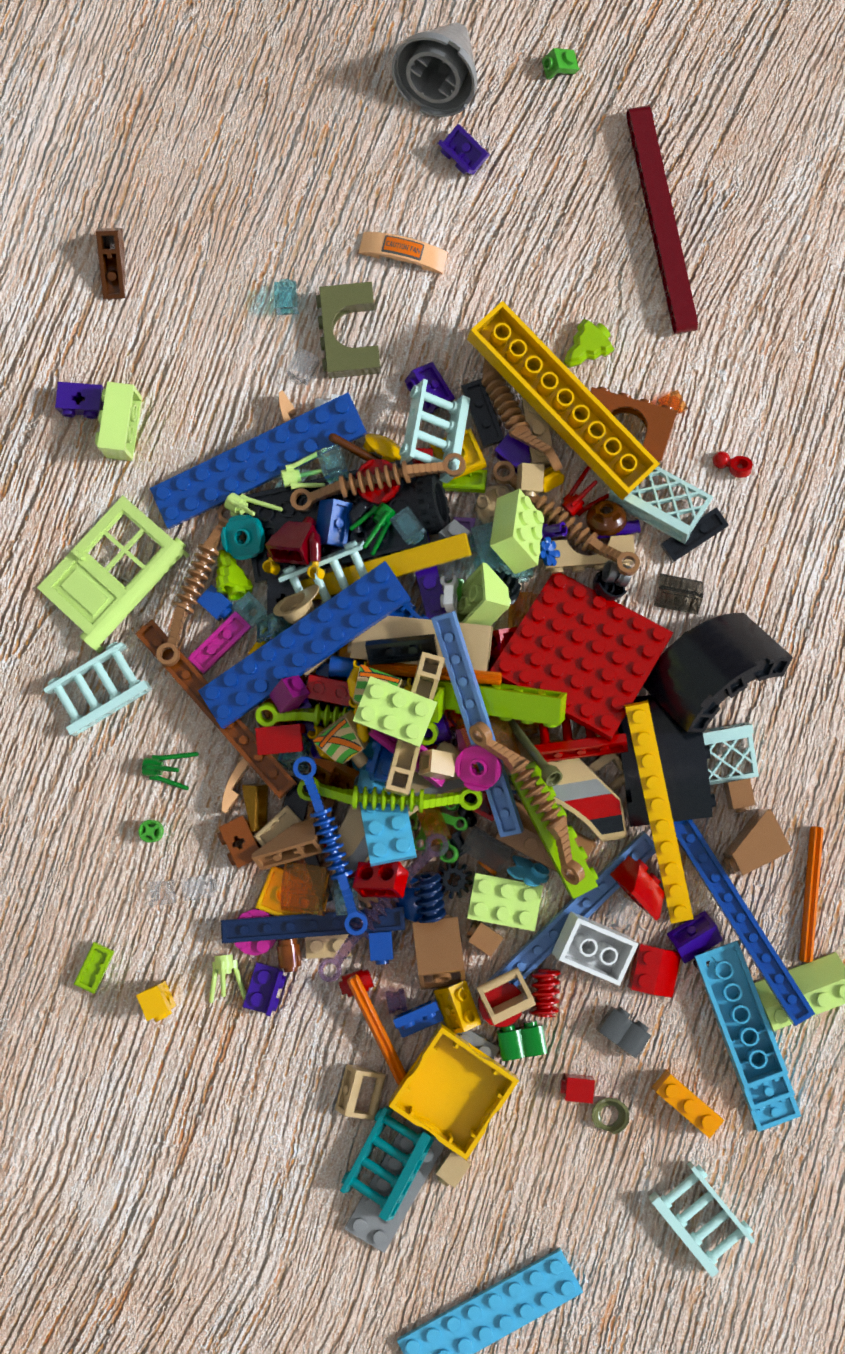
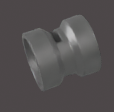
(611, 574)

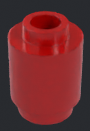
(364, 976)

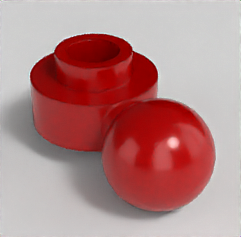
(738, 466)

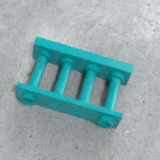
(410, 1162)

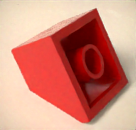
(640, 885)
(654, 970)

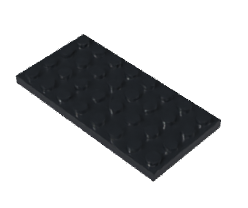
(273, 520)

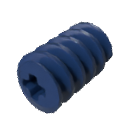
(430, 896)

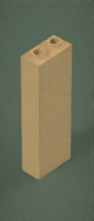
(476, 637)

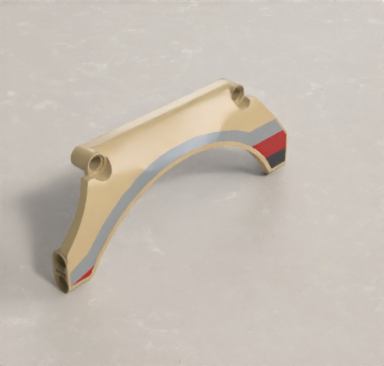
(578, 792)

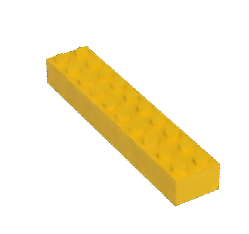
(562, 400)

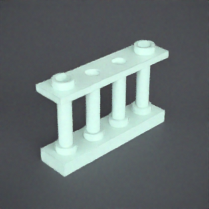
(454, 428)
(350, 548)
(97, 710)
(694, 1240)

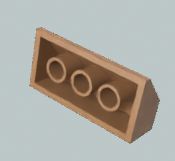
(530, 843)

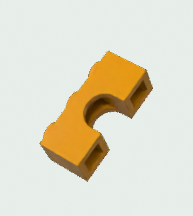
(687, 1104)

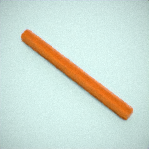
(409, 670)
(811, 894)
(377, 1028)

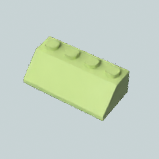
(820, 983)

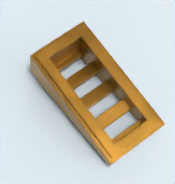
(256, 804)

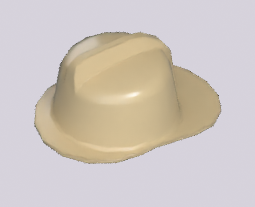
(296, 605)

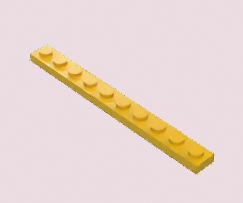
(659, 811)

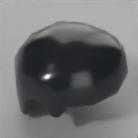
(609, 591)

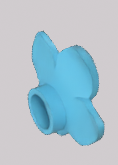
(531, 873)

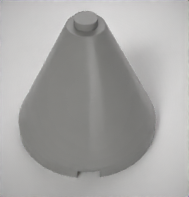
(437, 70)

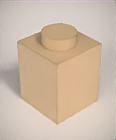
(530, 478)
(437, 764)
(452, 1169)

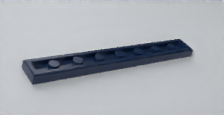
(302, 926)

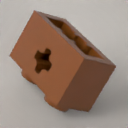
(238, 828)

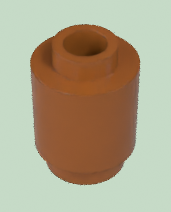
(289, 954)

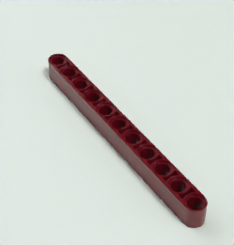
(662, 220)

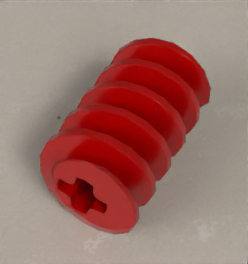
(545, 992)

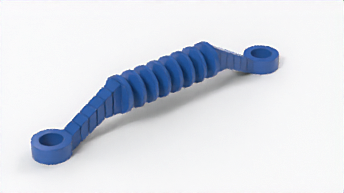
(332, 847)

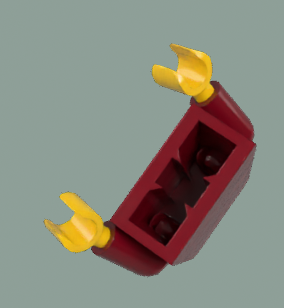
(296, 545)

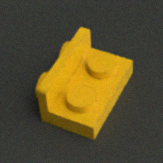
(457, 1007)

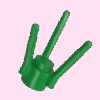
(382, 517)
(154, 767)

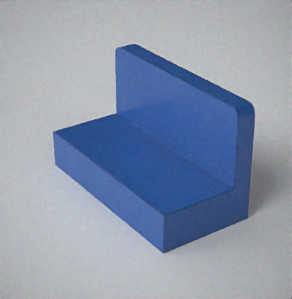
(333, 522)

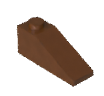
(111, 262)

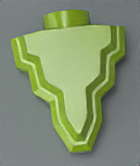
(588, 343)
(230, 577)

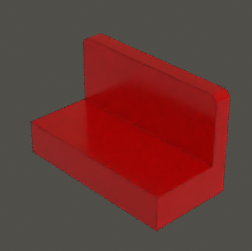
(279, 739)

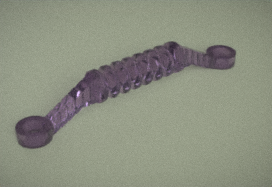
(378, 908)

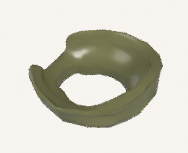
(623, 1116)

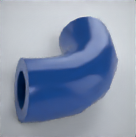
(341, 667)

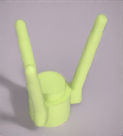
(292, 476)
(239, 505)
(222, 966)

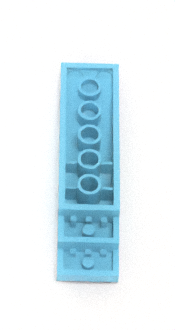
(748, 1036)

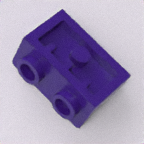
(435, 384)
(264, 988)

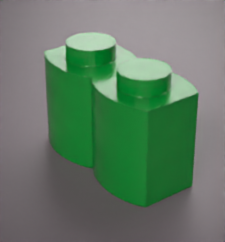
(521, 1041)

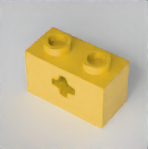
(156, 1002)

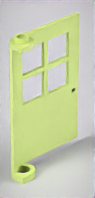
(91, 593)

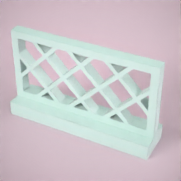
(655, 516)
(729, 733)

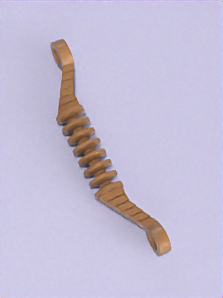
(512, 414)
(406, 471)
(590, 542)
(182, 608)
(570, 869)

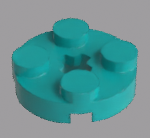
(255, 537)

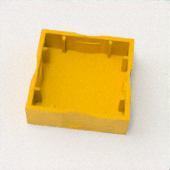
(453, 1091)

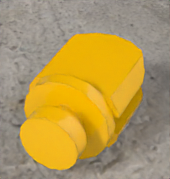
(552, 479)

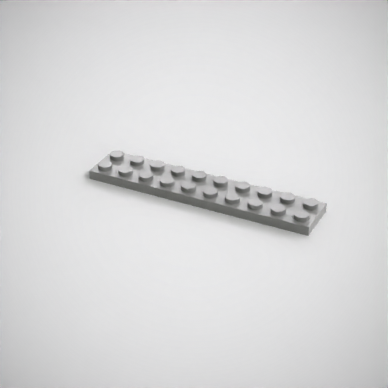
(364, 1219)

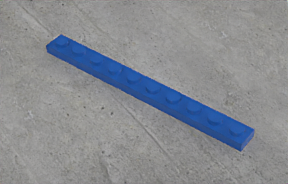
(743, 922)

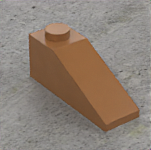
(291, 845)

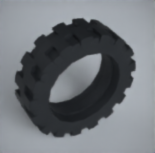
(432, 503)

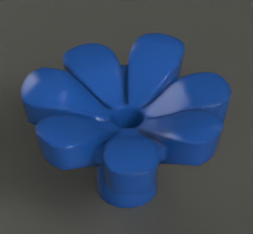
(548, 553)

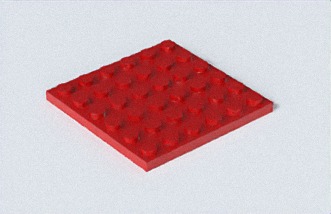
(583, 648)

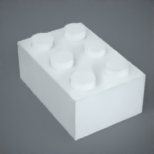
(594, 948)

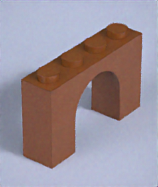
(657, 419)

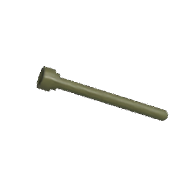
(550, 774)

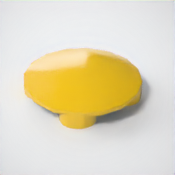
(383, 446)

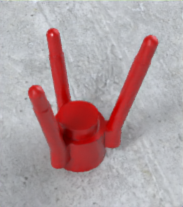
(574, 503)

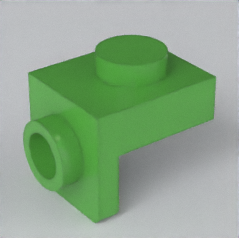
(560, 61)

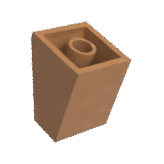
(756, 844)
(439, 953)

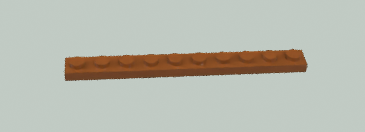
(237, 733)

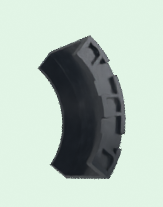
(711, 665)
(683, 767)

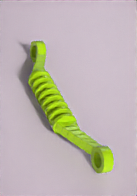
(316, 715)
(423, 800)

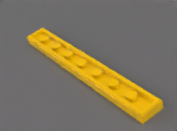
(404, 562)

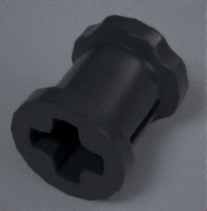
(457, 841)

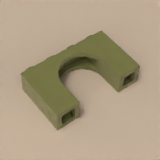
(336, 302)

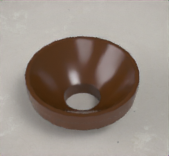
(609, 523)

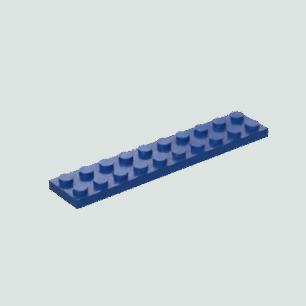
(255, 461)
(304, 644)

